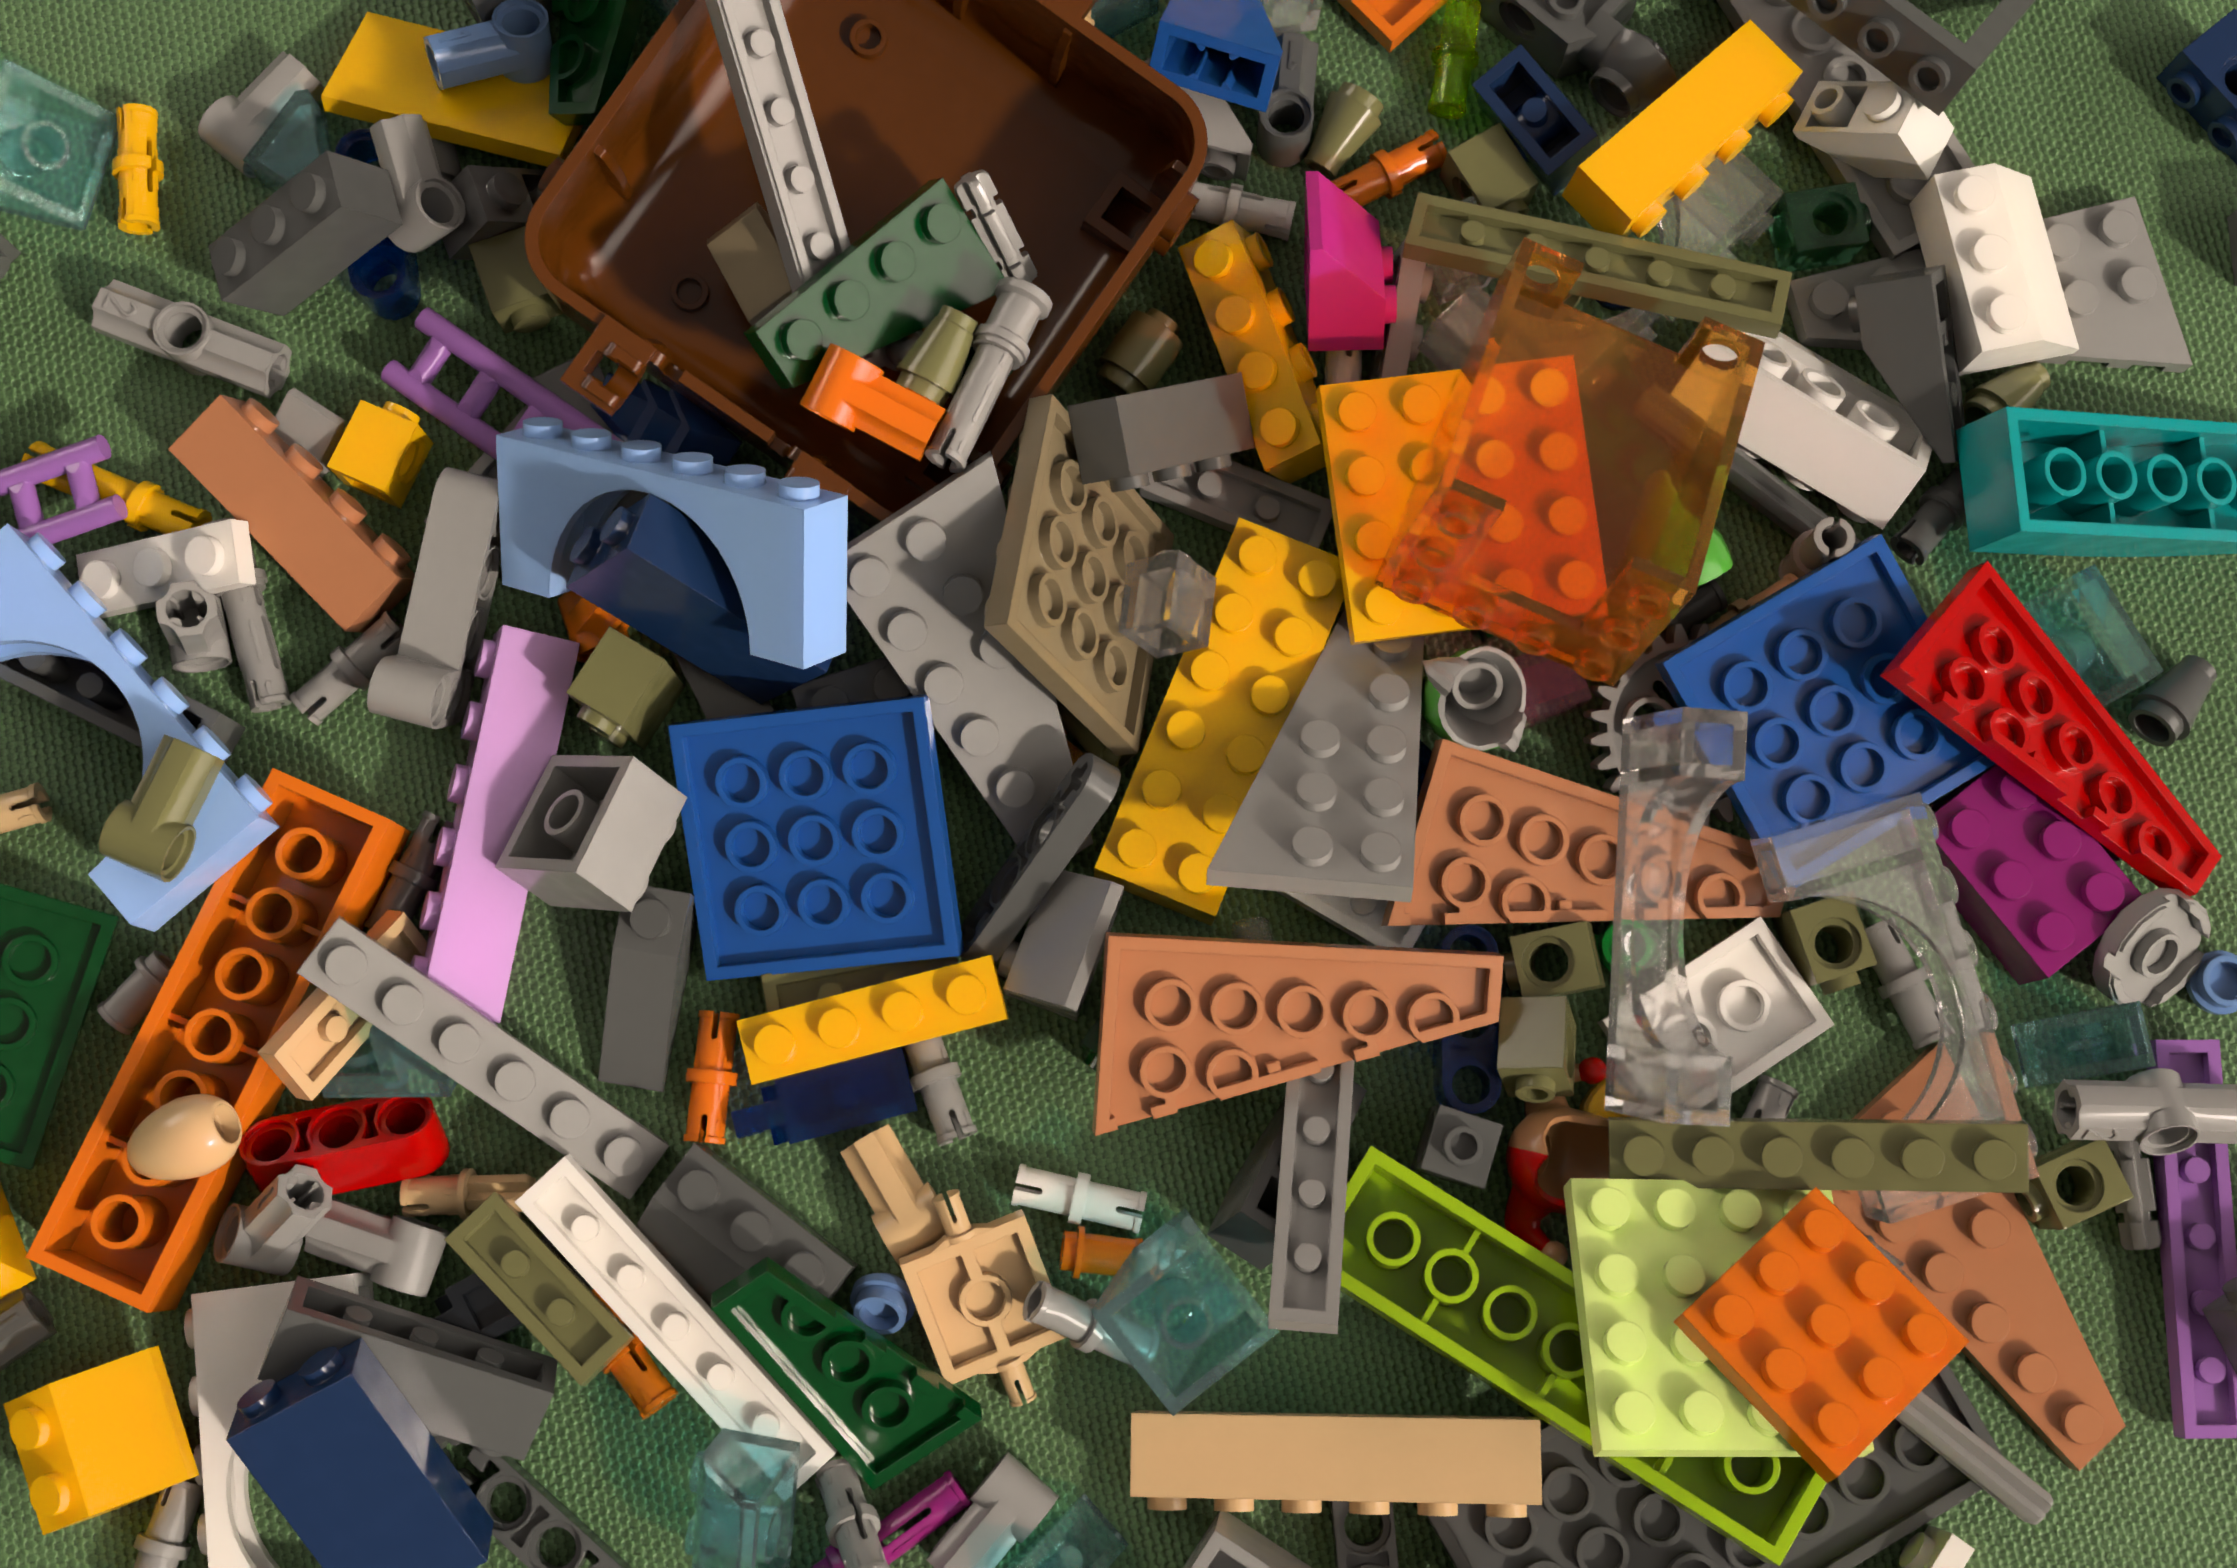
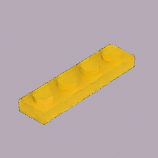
(872, 1019)

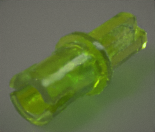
(1455, 59)

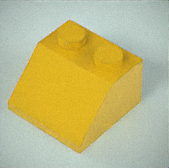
(100, 1439)

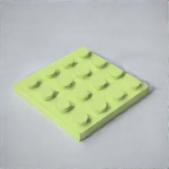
(1637, 1265)

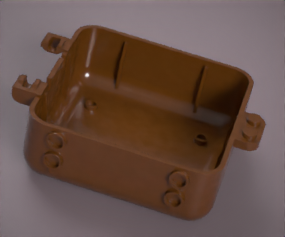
(902, 92)

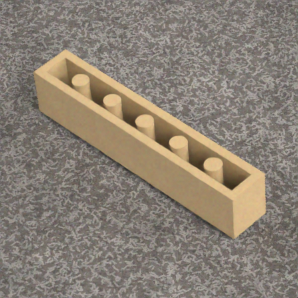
(1336, 1458)

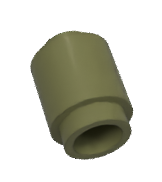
(1140, 353)

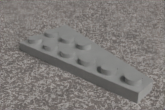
(2105, 275)
(923, 597)
(1338, 783)

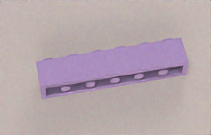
(512, 739)

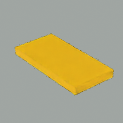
(390, 75)

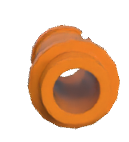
(1094, 1252)

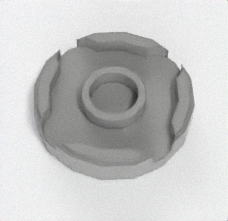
(2151, 948)

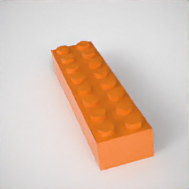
(204, 1037)

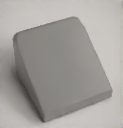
(310, 426)

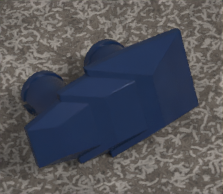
(670, 420)

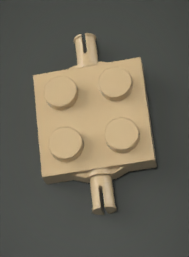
(974, 1295)

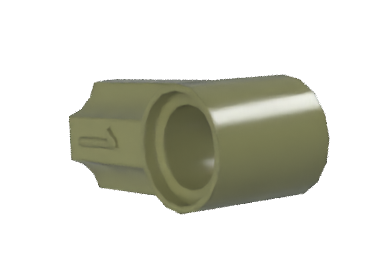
(155, 826)

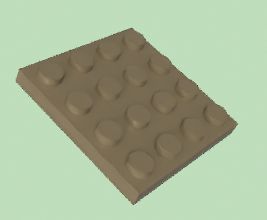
(1064, 580)

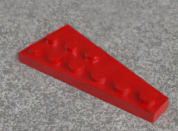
(2020, 703)

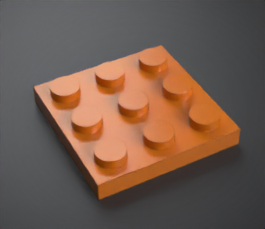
(1821, 1334)

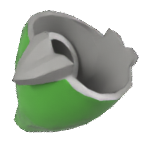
(1475, 698)

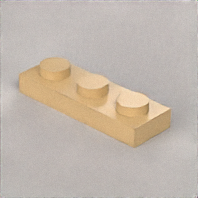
(324, 1031)

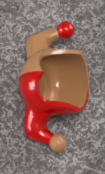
(1547, 1152)

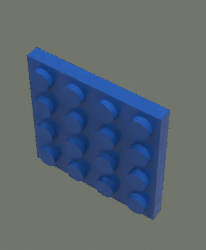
(1818, 711)
(817, 838)

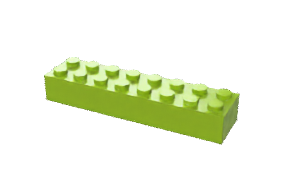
(1516, 1327)

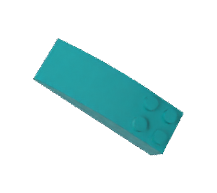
(2098, 484)

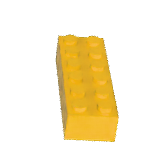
(1222, 718)

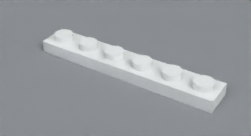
(666, 1312)

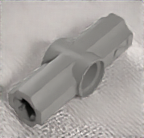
(163, 325)
(2147, 1109)

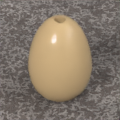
(185, 1138)

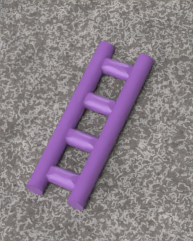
(493, 374)
(75, 462)

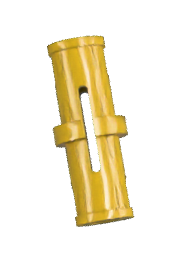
(137, 169)

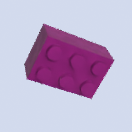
(2026, 874)

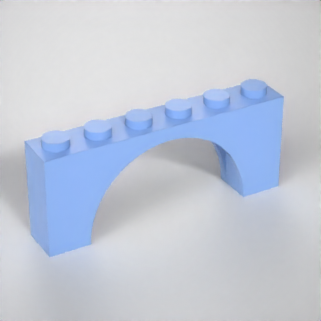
(774, 534)
(52, 617)

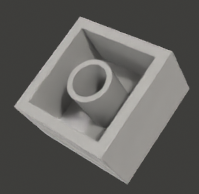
(592, 832)

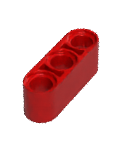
(350, 1143)

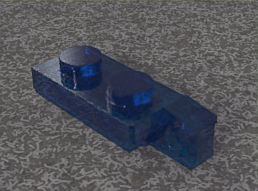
(831, 1099)

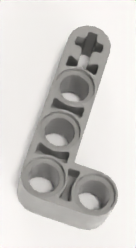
(446, 608)

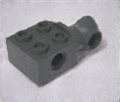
(1590, 37)

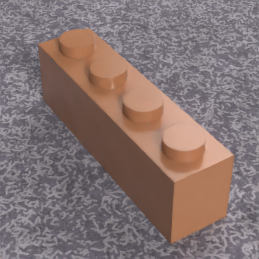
(295, 513)

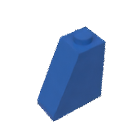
(1219, 50)

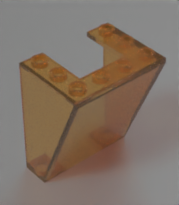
(1572, 476)

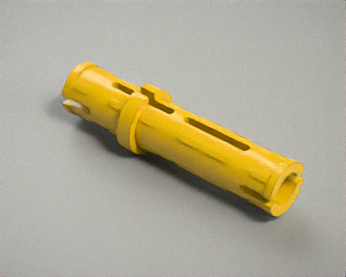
(145, 501)

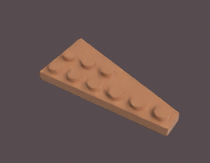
(1543, 849)
(1242, 1015)
(1999, 1292)

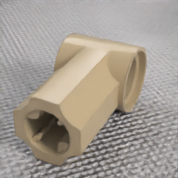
(895, 1192)

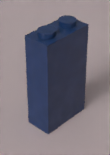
(674, 587)
(358, 1468)

